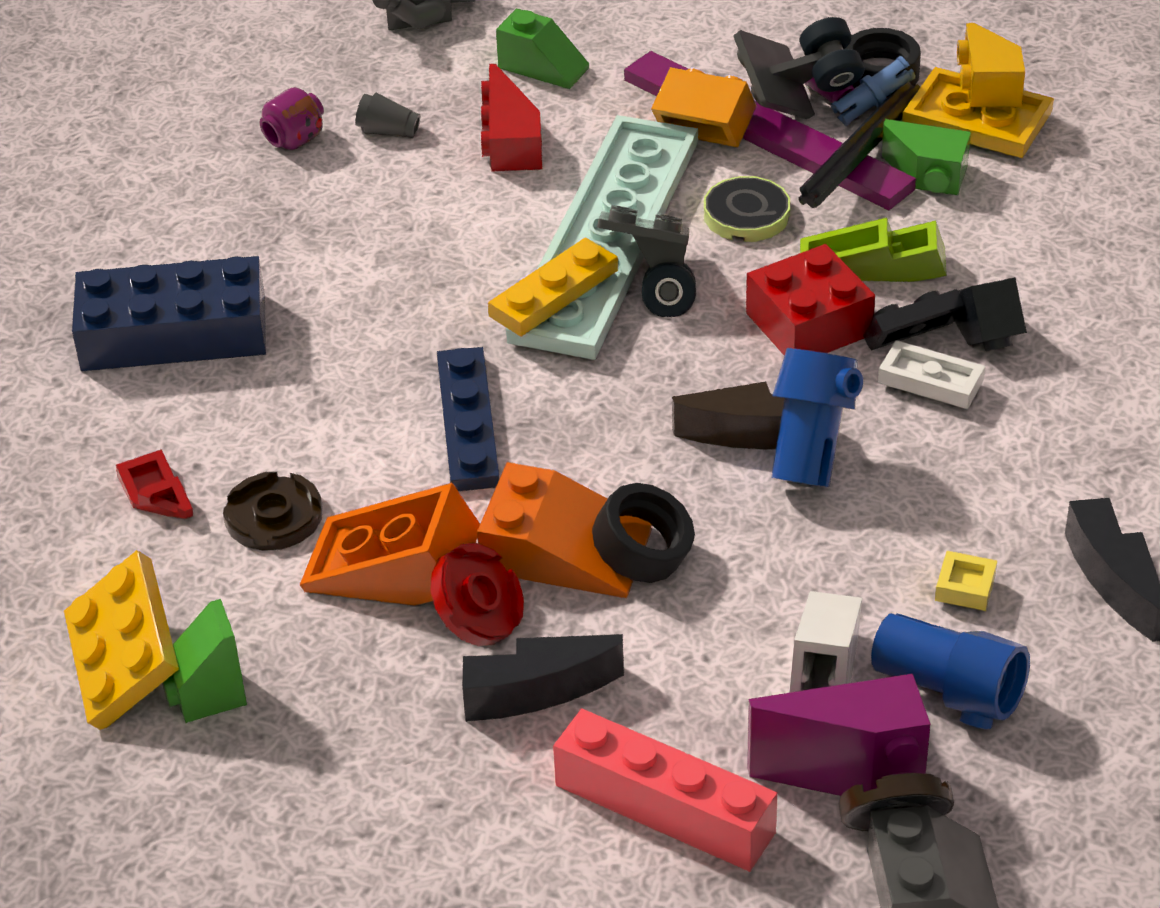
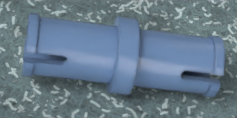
(873, 90)

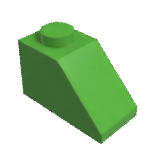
(538, 49)
(928, 153)
(208, 666)

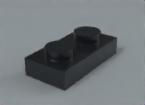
(924, 315)

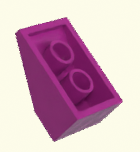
(839, 735)

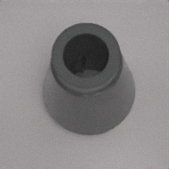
(385, 117)

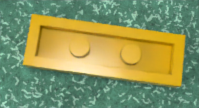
(552, 286)

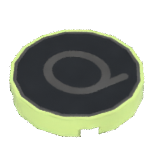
(746, 208)

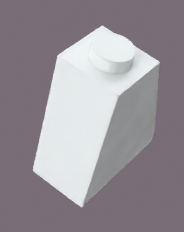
(825, 641)

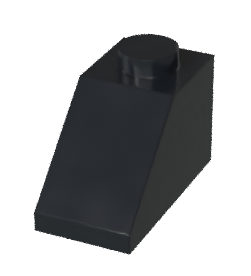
(991, 314)

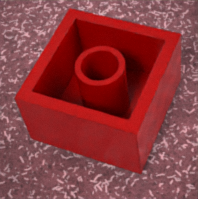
(809, 302)

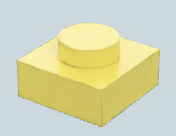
(966, 580)

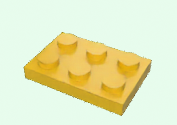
(1000, 129)
(120, 640)

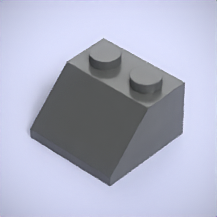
(927, 861)

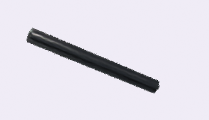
(855, 148)

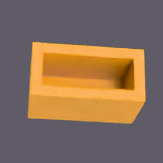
(707, 102)

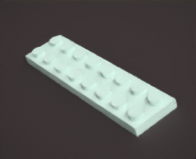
(634, 170)

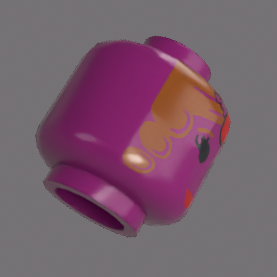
(292, 118)

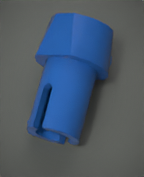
(814, 393)
(971, 668)

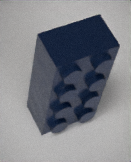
(169, 313)

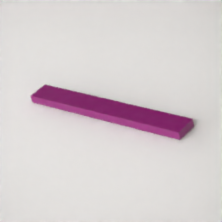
(792, 140)

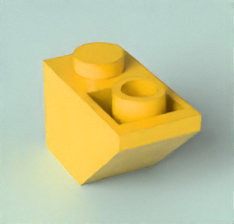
(990, 68)

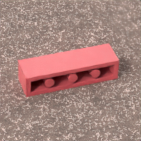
(665, 789)

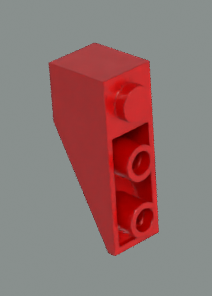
(509, 125)

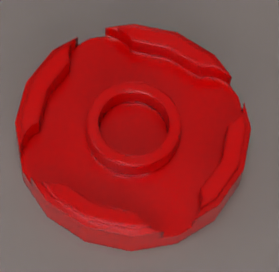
(476, 594)

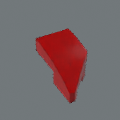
(153, 486)

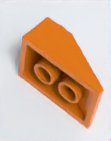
(545, 531)
(390, 547)

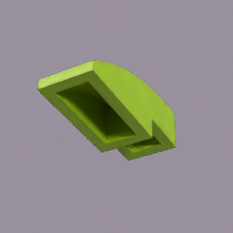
(884, 254)

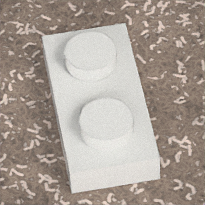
(931, 374)

